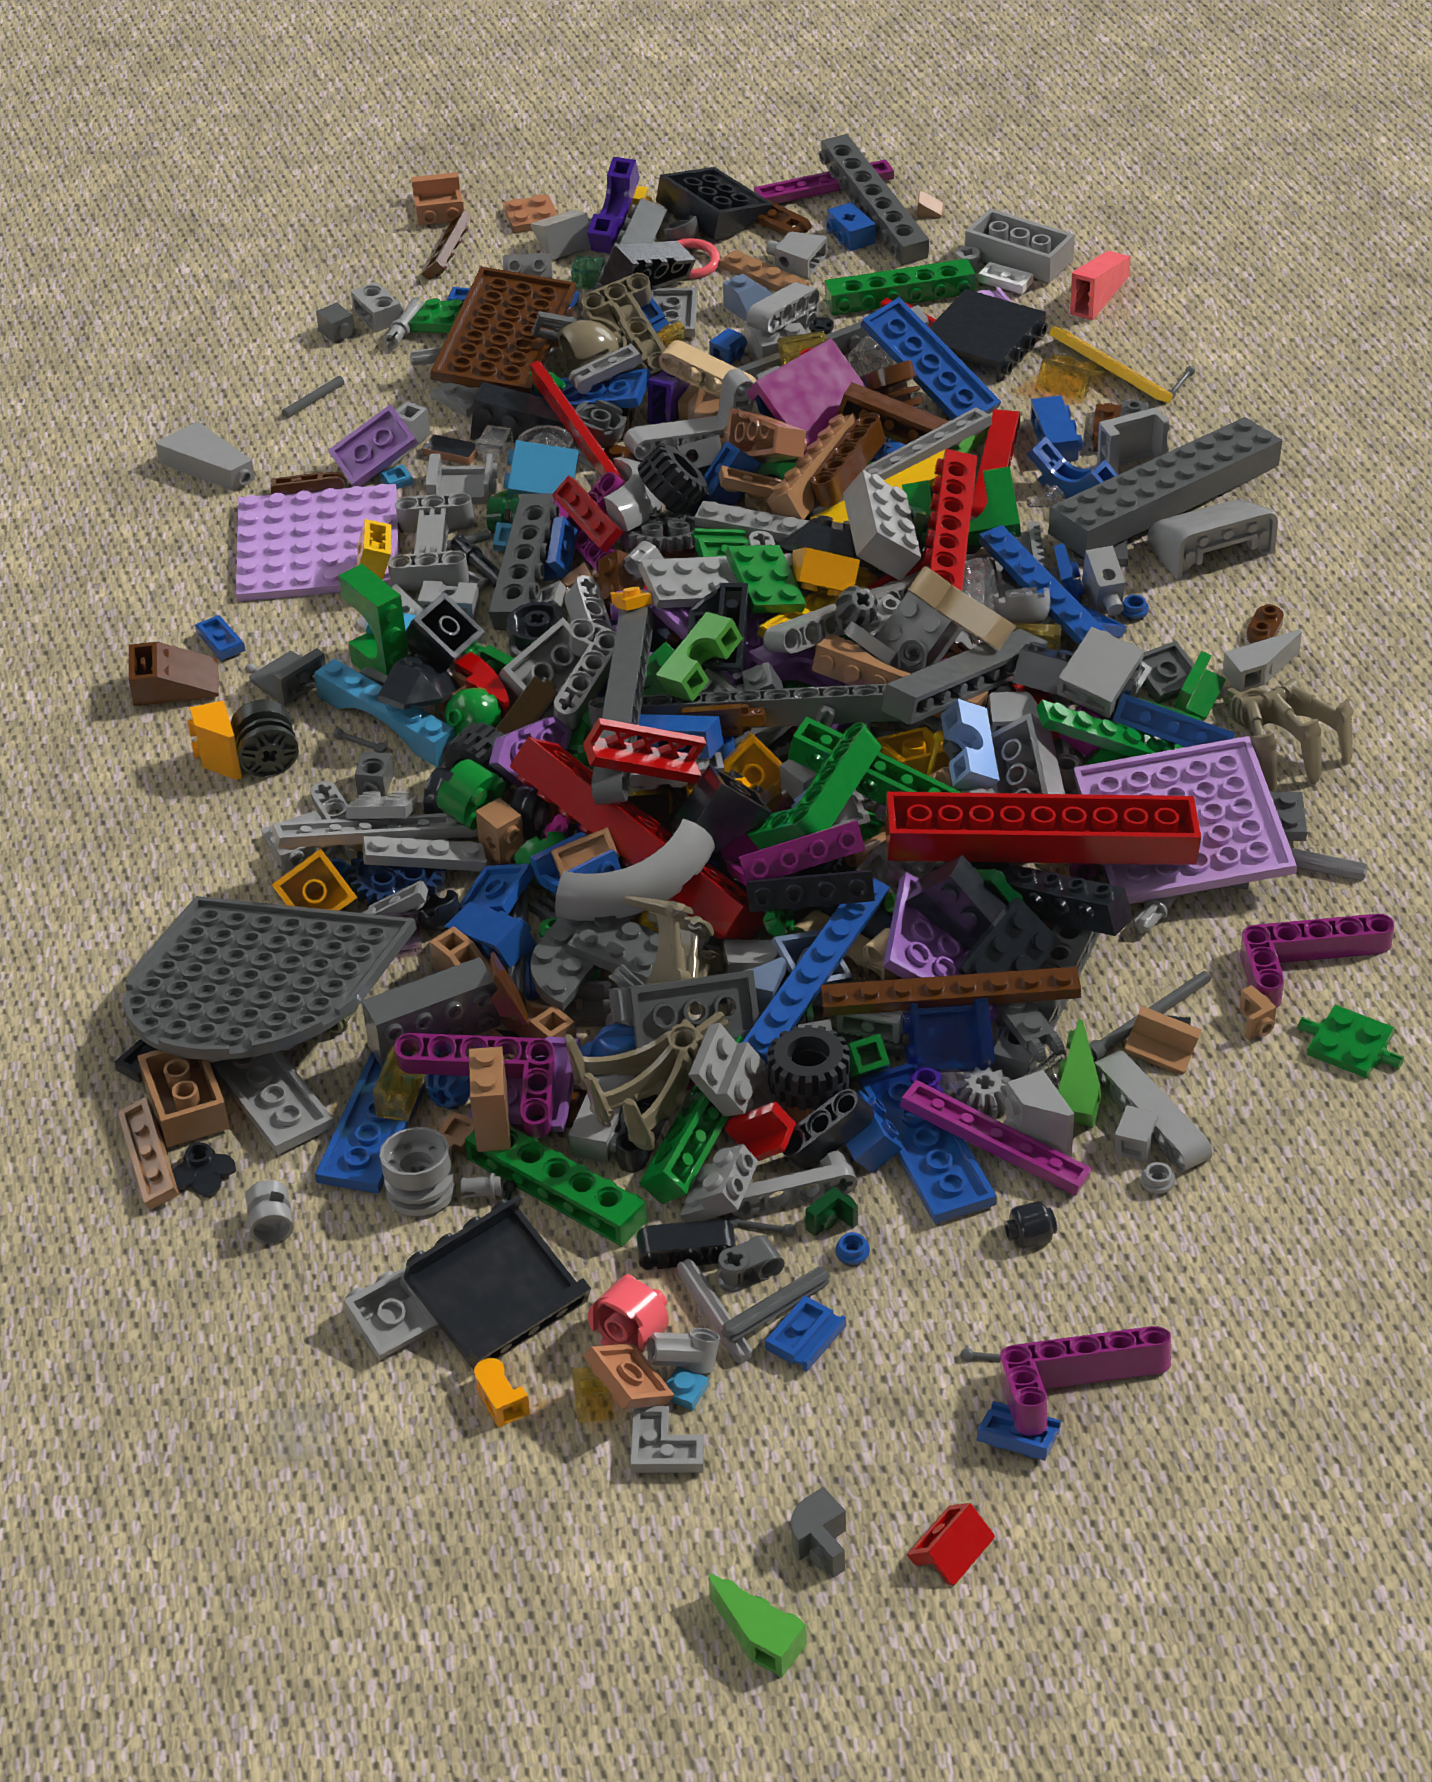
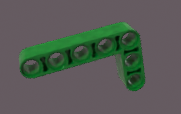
(826, 793)

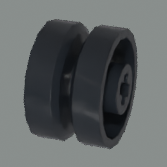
(529, 623)

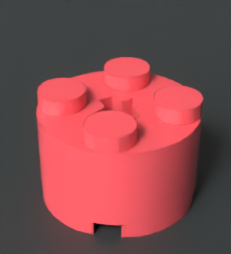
(629, 1313)

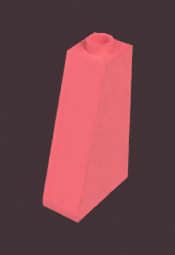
(1097, 283)

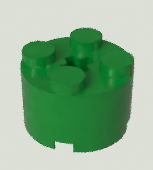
(468, 791)

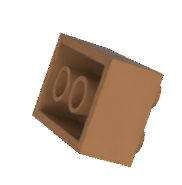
(183, 1096)

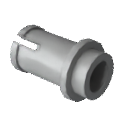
(482, 1187)

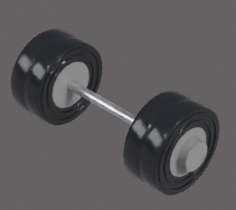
(525, 801)

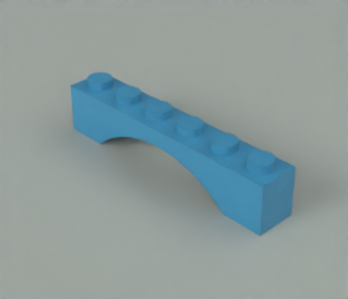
(418, 729)

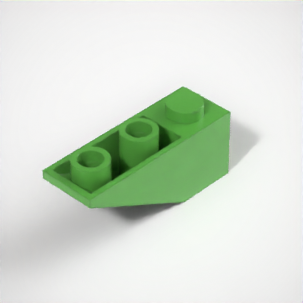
(1079, 1078)
(763, 1631)

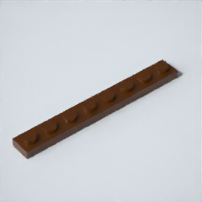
(950, 991)

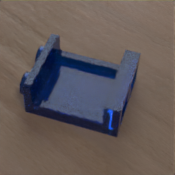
(949, 1037)

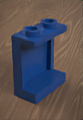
(547, 872)

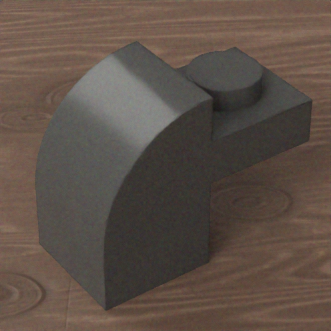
(813, 1531)

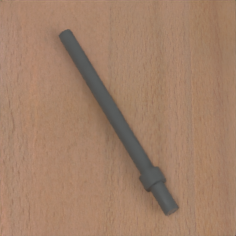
(1099, 1047)

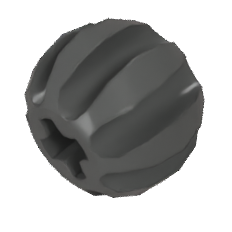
(856, 605)

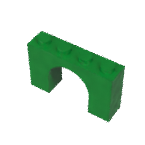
(999, 510)
(384, 614)

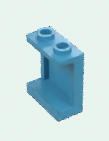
(538, 468)

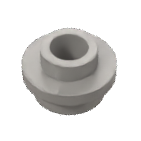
(1158, 1171)

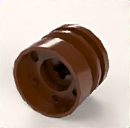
(892, 382)

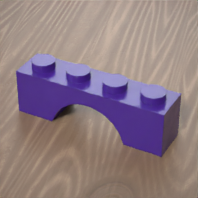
(621, 187)

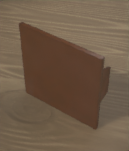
(507, 997)

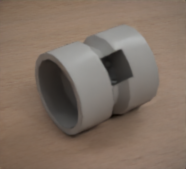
(269, 1212)

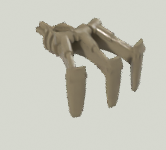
(1281, 707)
(678, 944)
(660, 1069)

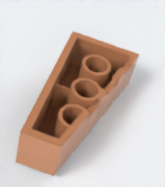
(765, 437)

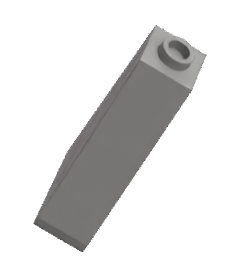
(205, 456)

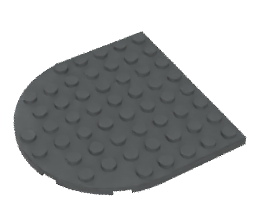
(256, 976)

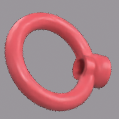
(707, 247)

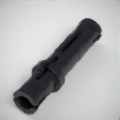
(476, 559)

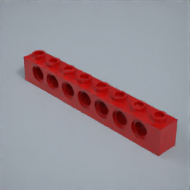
(951, 516)

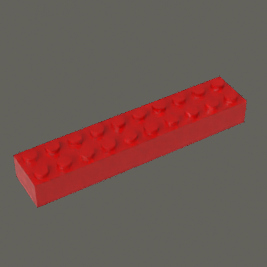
(1042, 828)
(635, 835)

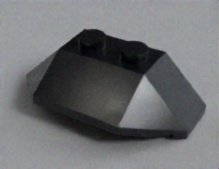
(825, 536)
(731, 602)
(417, 682)

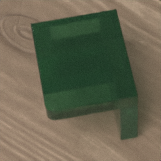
(586, 271)

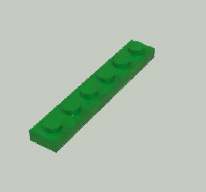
(1099, 732)

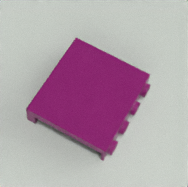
(807, 389)
(748, 863)

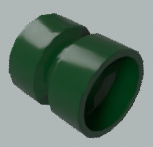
(499, 511)

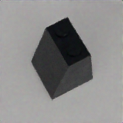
(443, 632)
(722, 807)

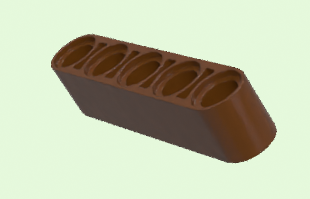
(848, 459)

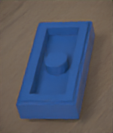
(220, 637)

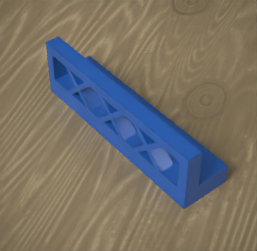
(1167, 723)

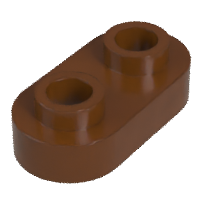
(1265, 623)

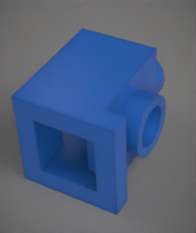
(728, 346)

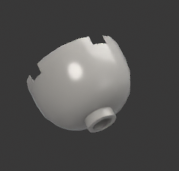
(1023, 605)

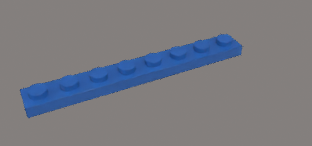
(1030, 573)
(813, 971)

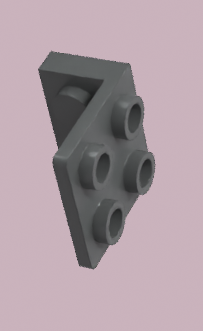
(289, 675)

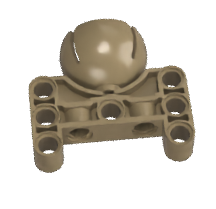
(612, 322)

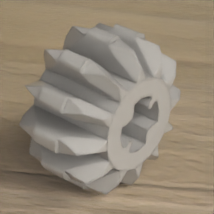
(984, 1091)

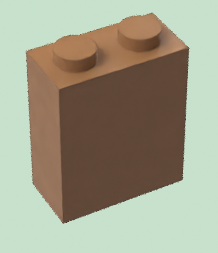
(489, 1099)

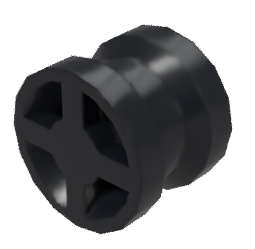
(821, 324)

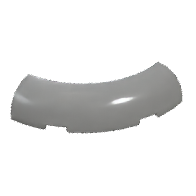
(633, 501)
(657, 877)

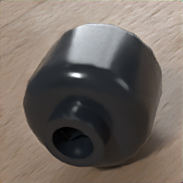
(1031, 1225)

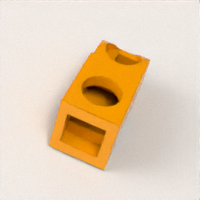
(497, 1394)

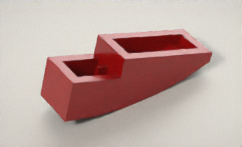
(481, 675)

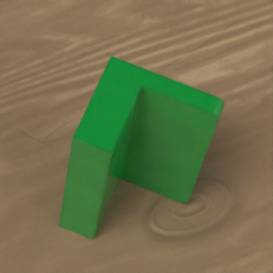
(1200, 689)

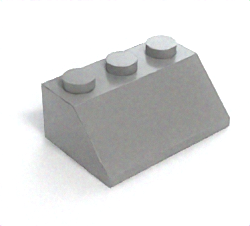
(545, 658)

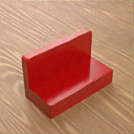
(762, 1130)
(953, 1542)

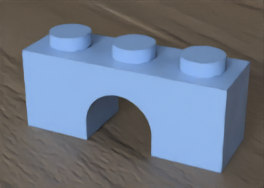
(970, 729)

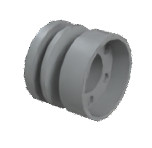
(417, 1171)

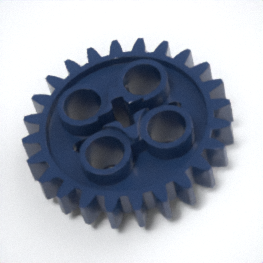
(380, 881)

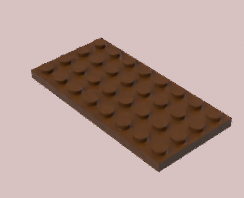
(494, 327)

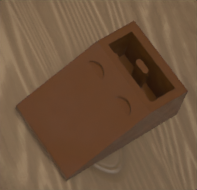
(170, 674)

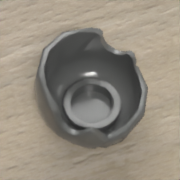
(682, 229)

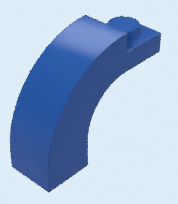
(1066, 476)

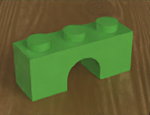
(708, 639)

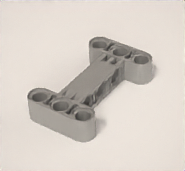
(431, 519)

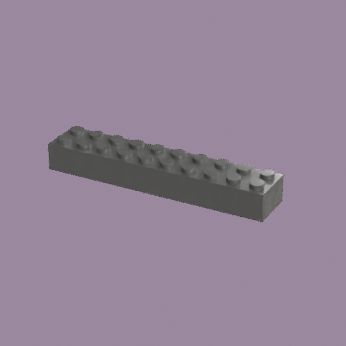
(1164, 486)

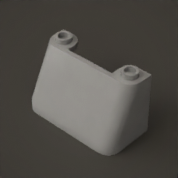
(1185, 537)

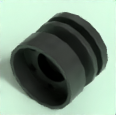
(264, 738)

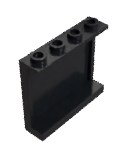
(990, 330)
(494, 1283)

